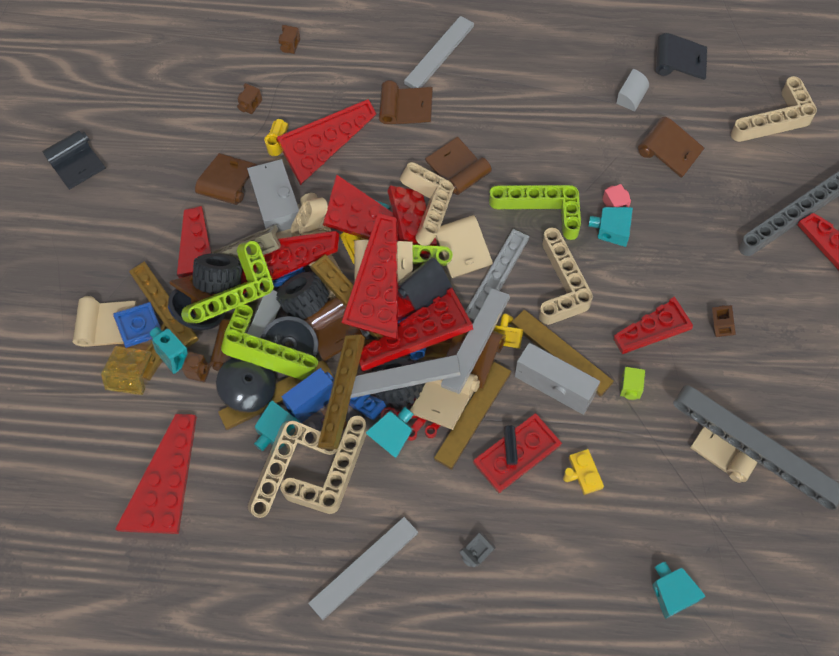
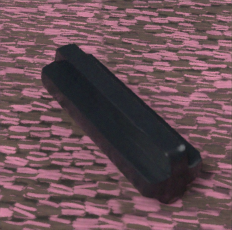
(510, 445)

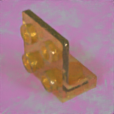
(125, 370)

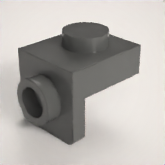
(477, 550)

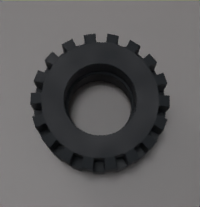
(216, 272)
(302, 295)
(399, 396)

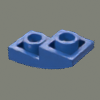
(367, 405)

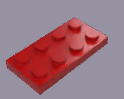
(408, 209)
(533, 444)

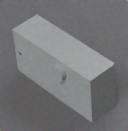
(274, 194)
(556, 378)

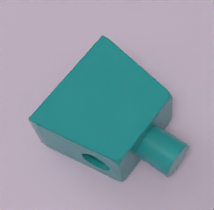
(613, 224)
(169, 348)
(270, 423)
(392, 431)
(675, 590)

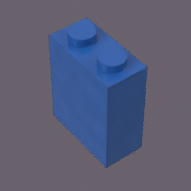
(309, 395)

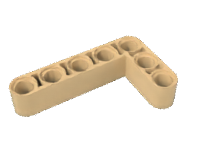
(797, 114)
(433, 187)
(308, 221)
(567, 278)
(283, 461)
(335, 473)

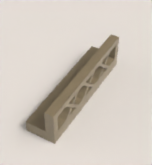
(266, 239)

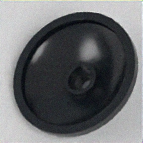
(179, 300)
(294, 330)
(241, 394)

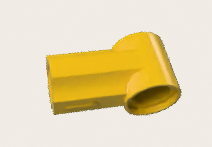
(278, 128)

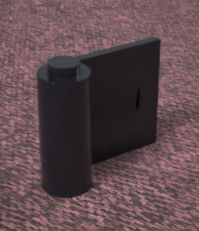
(680, 55)
(73, 159)
(425, 284)

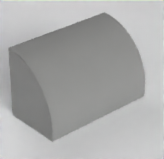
(633, 90)

